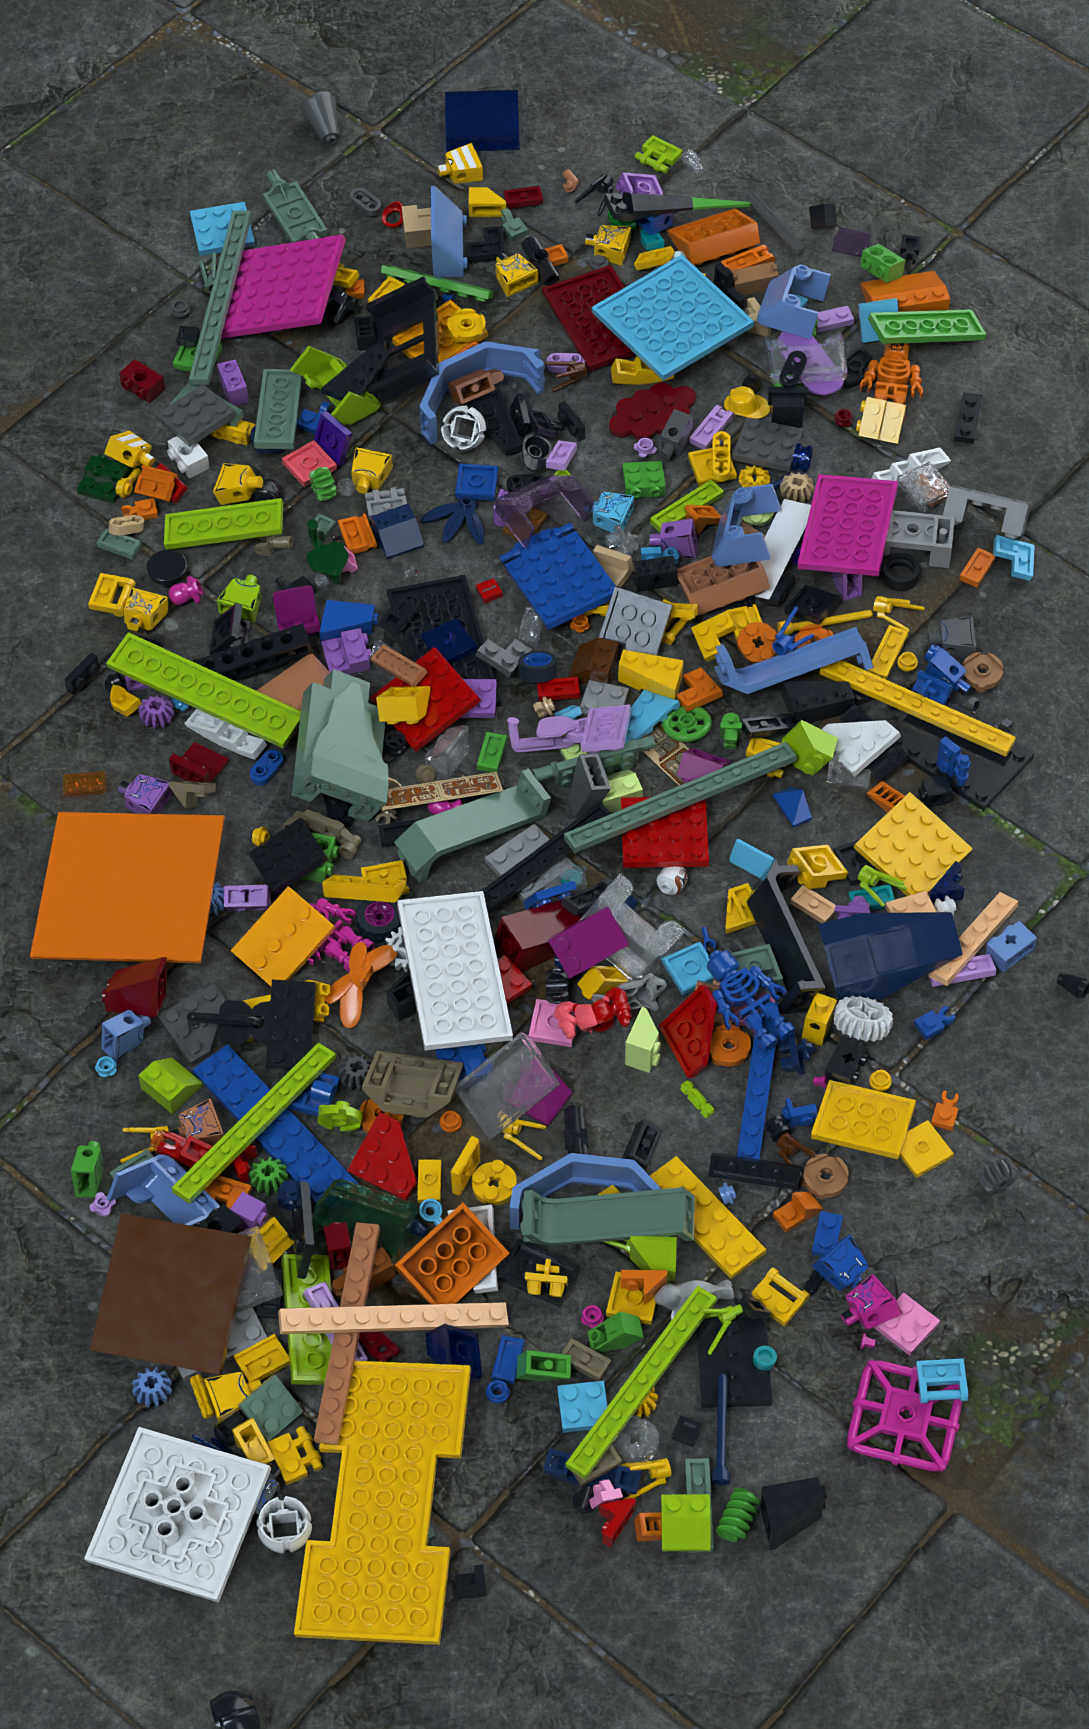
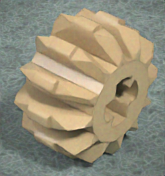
(797, 487)

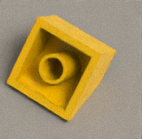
(403, 704)

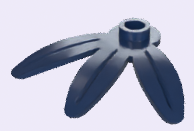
(462, 509)

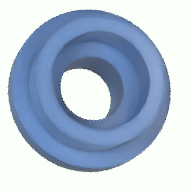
(727, 1193)

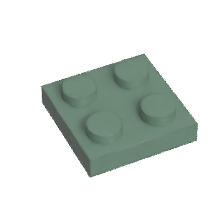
(270, 1407)

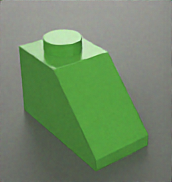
(543, 1366)

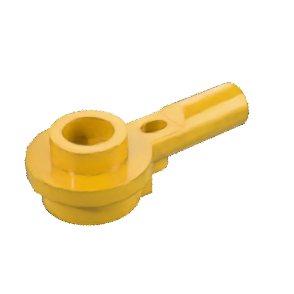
(124, 486)

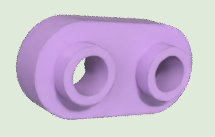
(563, 357)

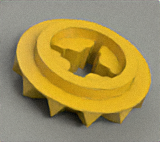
(746, 479)

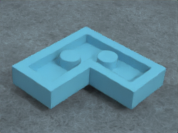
(1019, 552)

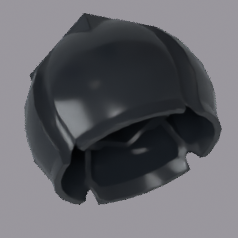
(234, 1711)

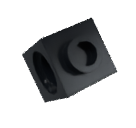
(935, 791)

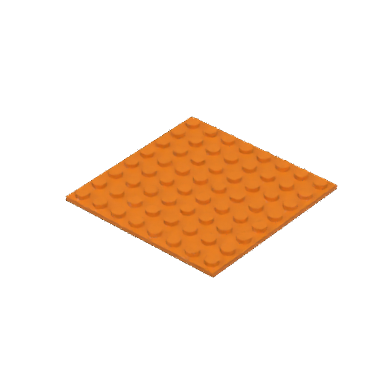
(128, 887)

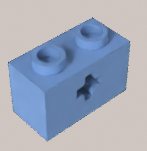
(1011, 946)

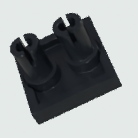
(344, 303)

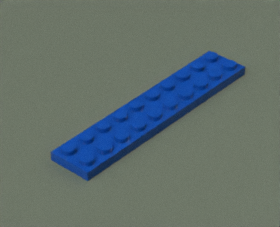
(285, 1137)

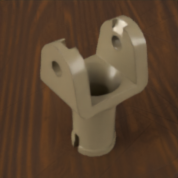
(272, 543)

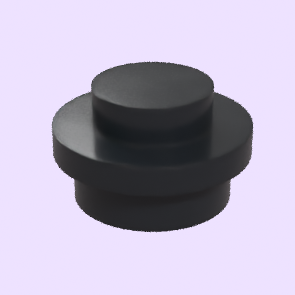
(752, 382)

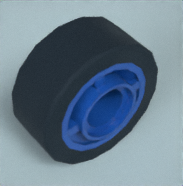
(537, 666)

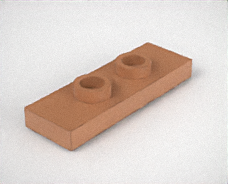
(398, 665)

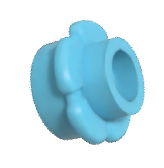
(106, 1062)

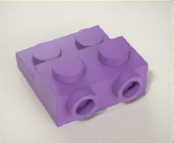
(638, 183)
(347, 652)

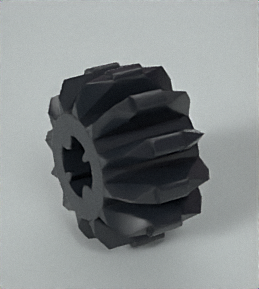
(557, 986)

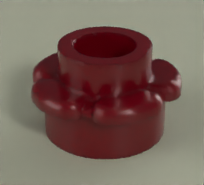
(843, 417)

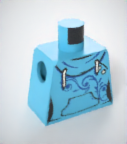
(612, 510)

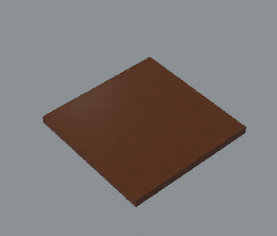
(171, 1294)

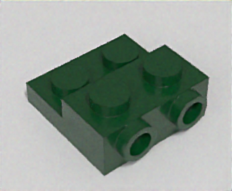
(101, 478)

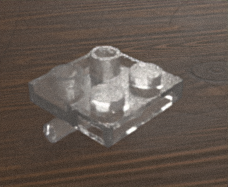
(923, 486)

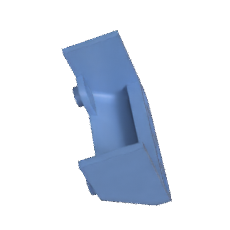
(783, 310)
(731, 544)
(153, 1182)

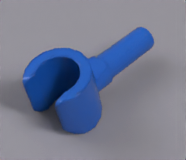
(707, 941)

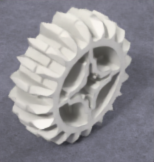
(862, 1018)

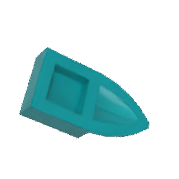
(651, 242)

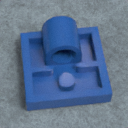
(318, 1093)

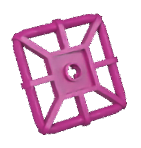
(894, 1424)

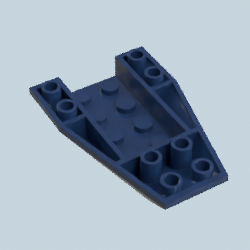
(886, 951)

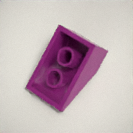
(588, 941)

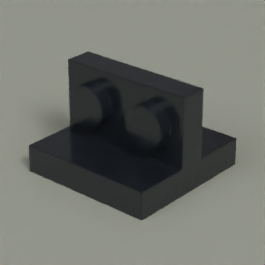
(229, 629)

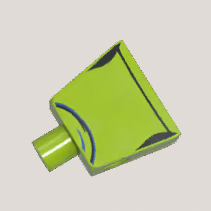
(244, 593)

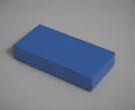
(506, 1361)

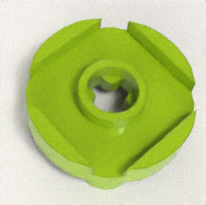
(339, 1116)

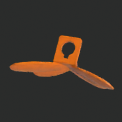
(350, 986)

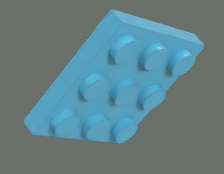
(211, 227)

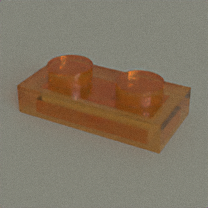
(84, 783)

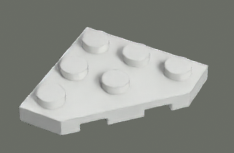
(861, 742)

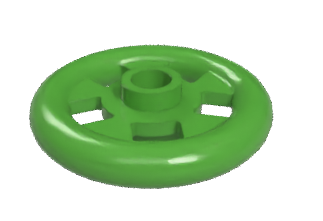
(687, 723)

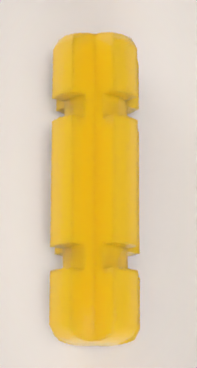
(202, 1396)

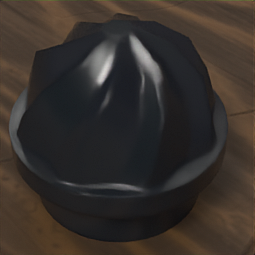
(114, 679)

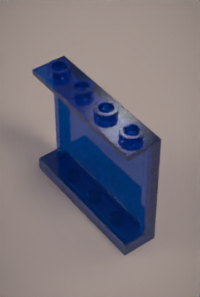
(483, 119)

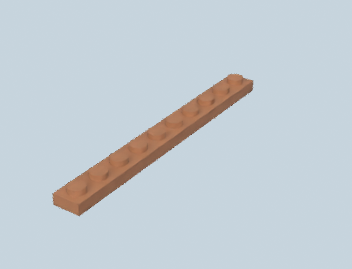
(345, 1344)

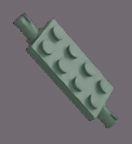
(293, 210)
(611, 760)

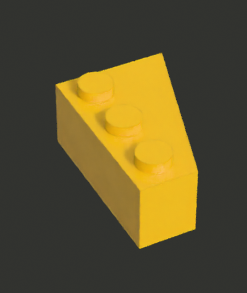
(651, 673)

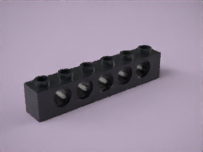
(259, 653)

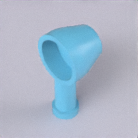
(435, 1206)

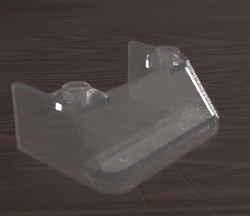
(823, 363)

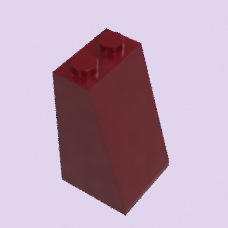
(526, 934)

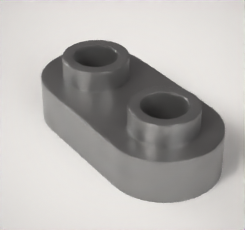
(365, 201)

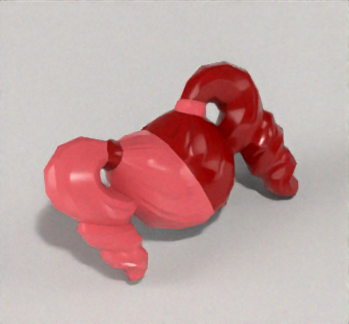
(594, 1016)

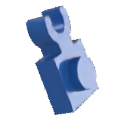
(933, 1024)

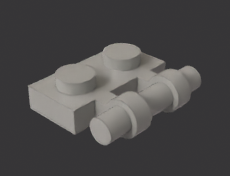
(384, 500)

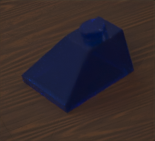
(454, 1347)

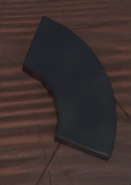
(856, 364)

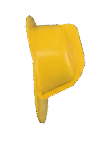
(747, 404)

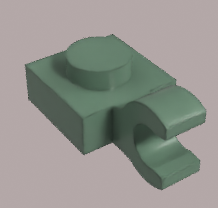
(513, 227)

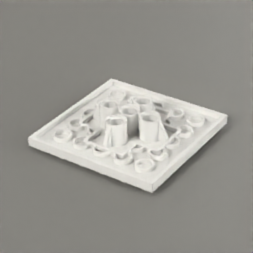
(196, 1552)

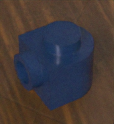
(288, 1194)

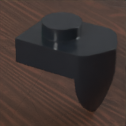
(223, 1431)

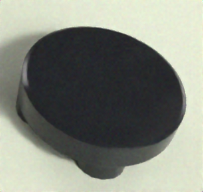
(167, 567)

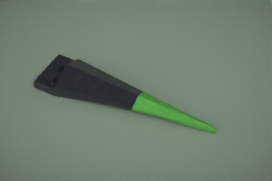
(636, 205)

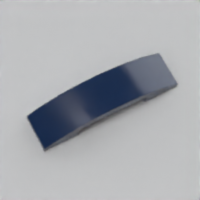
(619, 1478)

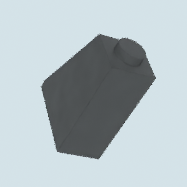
(588, 784)

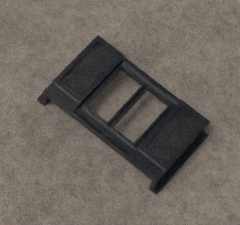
(395, 314)

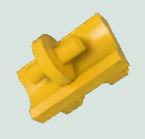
(320, 1008)
(556, 1282)

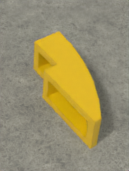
(633, 372)

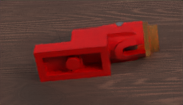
(182, 1150)

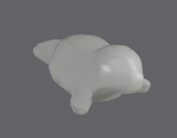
(641, 992)
(674, 1296)

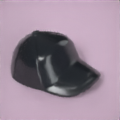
(535, 452)
(269, 491)

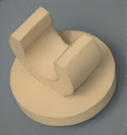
(545, 707)

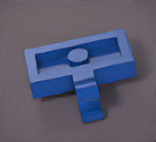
(309, 420)

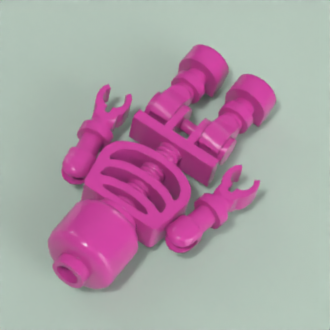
(342, 933)

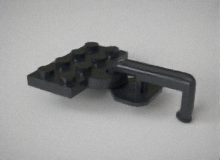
(285, 1017)

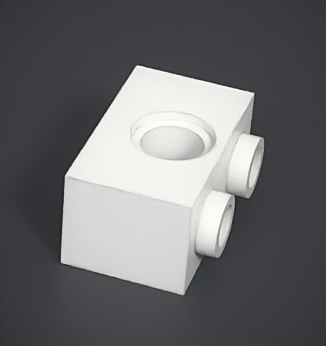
(189, 459)

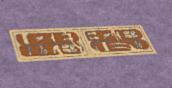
(442, 790)

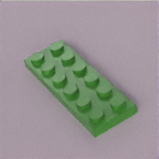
(926, 326)

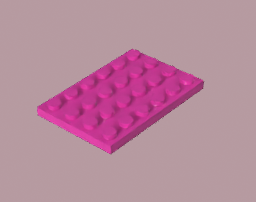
(848, 525)

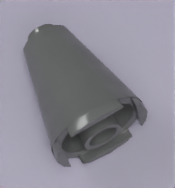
(322, 116)

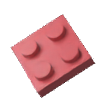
(307, 459)

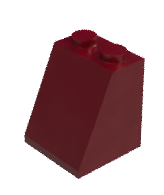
(138, 988)

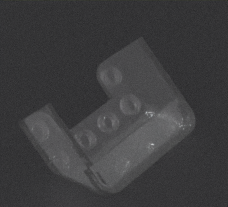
(645, 943)

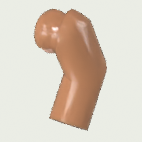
(571, 180)

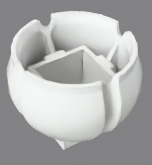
(451, 427)
(279, 1512)

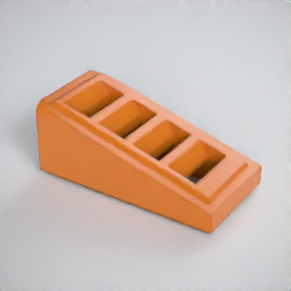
(883, 803)
(641, 1529)

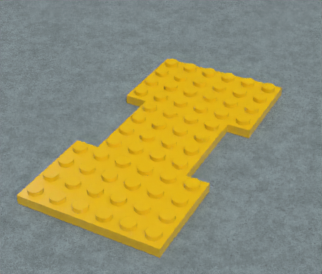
(376, 1570)

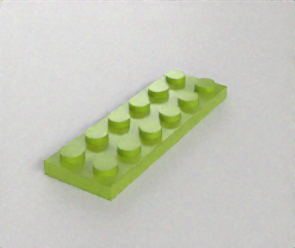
(223, 524)
(307, 1352)

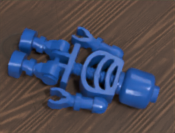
(725, 970)

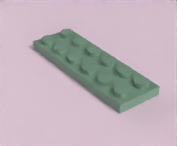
(278, 409)

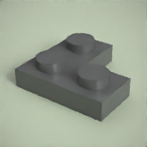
(503, 659)

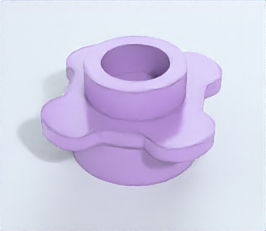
(645, 447)
(104, 1210)

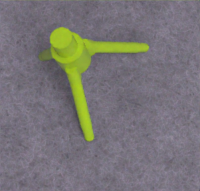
(725, 1316)

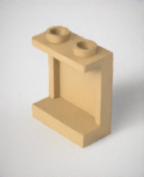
(616, 564)

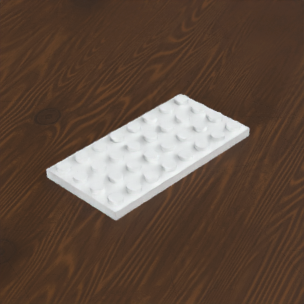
(454, 970)

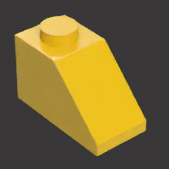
(485, 203)
(600, 980)

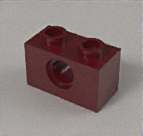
(142, 381)
(337, 1245)

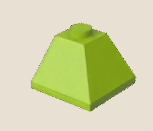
(654, 1253)

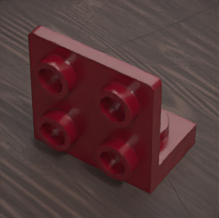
(197, 764)

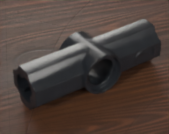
(540, 260)
(575, 1132)

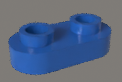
(267, 766)

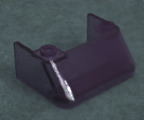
(519, 502)

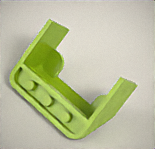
(318, 370)

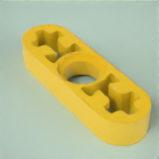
(716, 462)

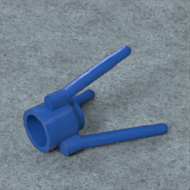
(784, 642)

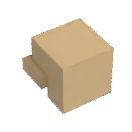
(416, 226)

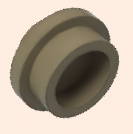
(425, 774)

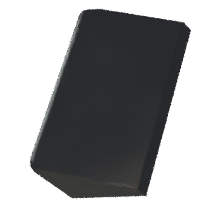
(642, 1143)

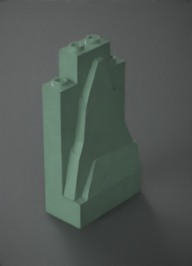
(341, 746)

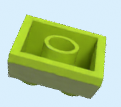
(811, 745)
(169, 1083)
(685, 1522)

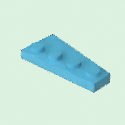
(647, 712)

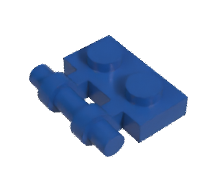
(952, 761)

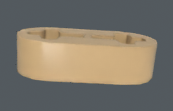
(126, 525)

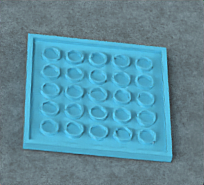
(672, 317)

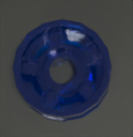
(802, 458)

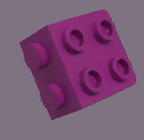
(296, 607)

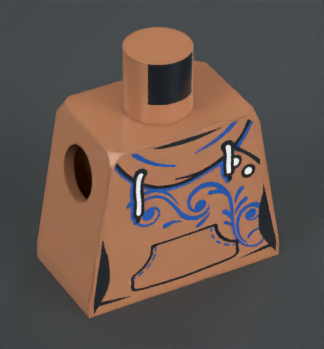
(200, 1123)

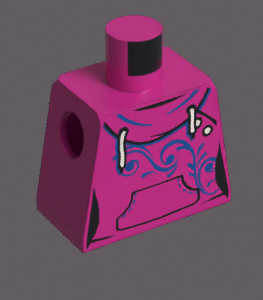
(870, 1304)

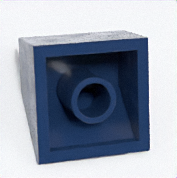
(397, 531)

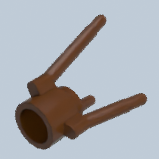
(574, 371)
(790, 1145)

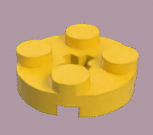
(476, 325)
(494, 1171)

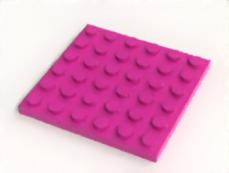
(283, 286)

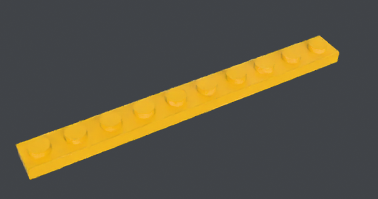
(920, 706)

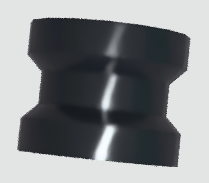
(397, 738)
(777, 1127)

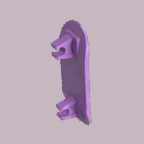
(822, 388)

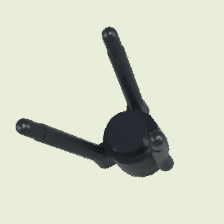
(602, 184)

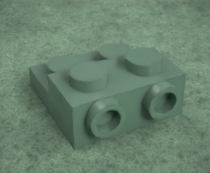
(763, 958)

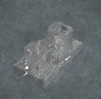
(626, 543)

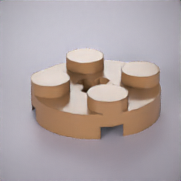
(987, 680)
(825, 1188)

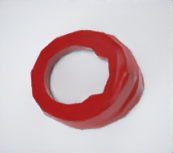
(392, 207)

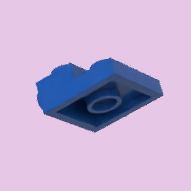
(470, 1056)

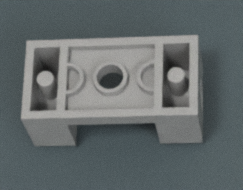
(1015, 516)
(932, 534)

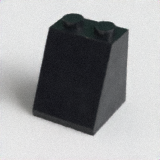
(791, 1508)

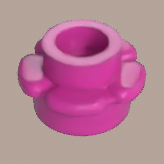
(592, 1311)

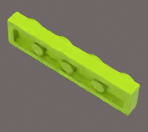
(703, 495)

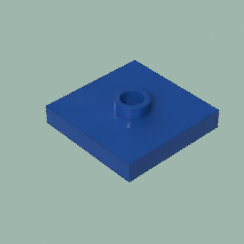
(477, 481)

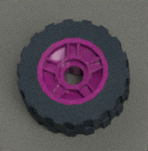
(369, 921)

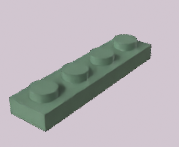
(699, 1483)

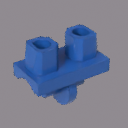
(932, 687)

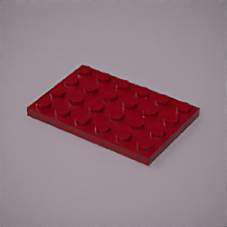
(573, 304)

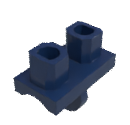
(798, 1051)

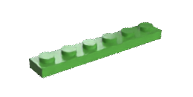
(445, 284)

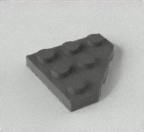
(193, 1042)

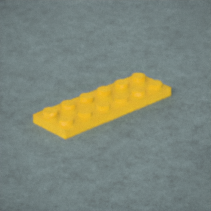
(714, 1225)

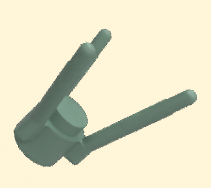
(210, 280)

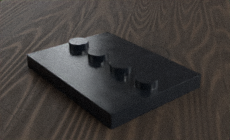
(733, 1357)

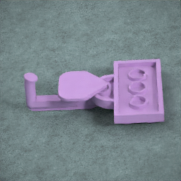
(601, 730)

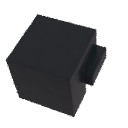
(787, 405)

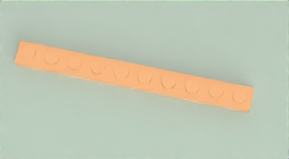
(391, 1318)

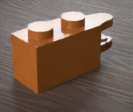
(474, 385)
(382, 1272)

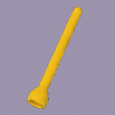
(827, 621)

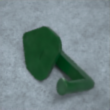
(328, 558)

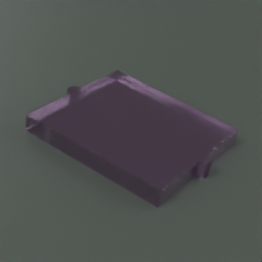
(851, 242)

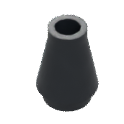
(1074, 984)

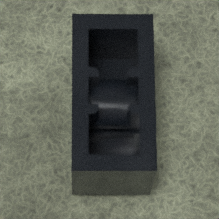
(655, 573)
(849, 1052)

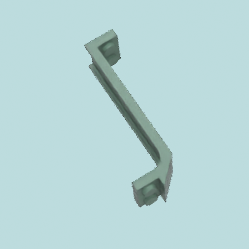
(471, 823)
(607, 1216)

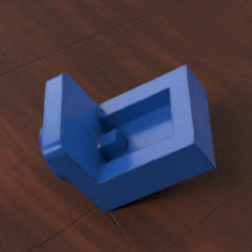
(799, 1116)

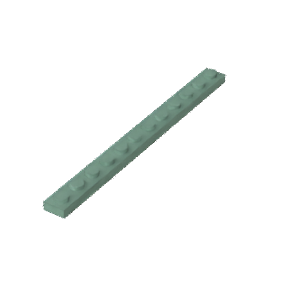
(220, 298)
(679, 797)

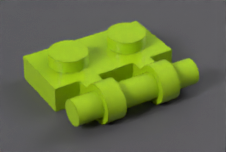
(662, 151)

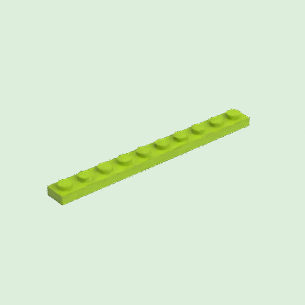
(253, 1123)
(640, 1383)

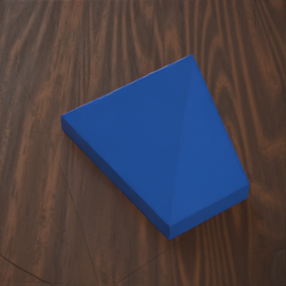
(794, 805)

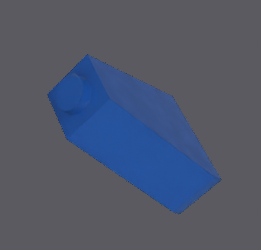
(346, 616)

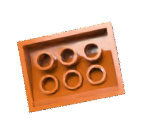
(715, 236)
(913, 292)
(451, 1258)

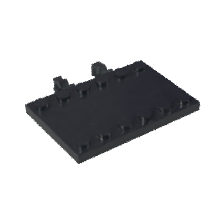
(988, 770)

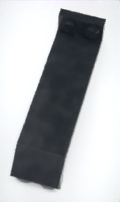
(782, 934)

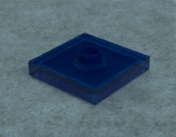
(450, 640)

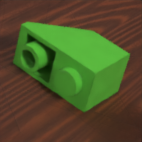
(615, 1333)

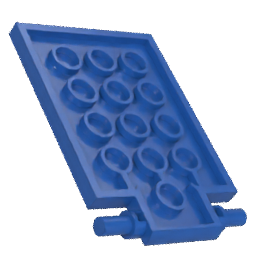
(558, 575)

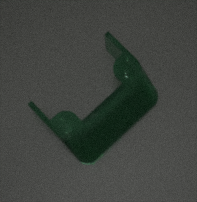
(356, 1203)

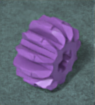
(156, 711)

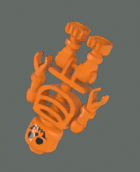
(893, 373)

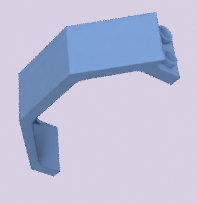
(509, 359)
(581, 1170)

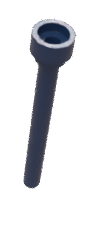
(721, 1475)

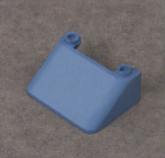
(447, 236)

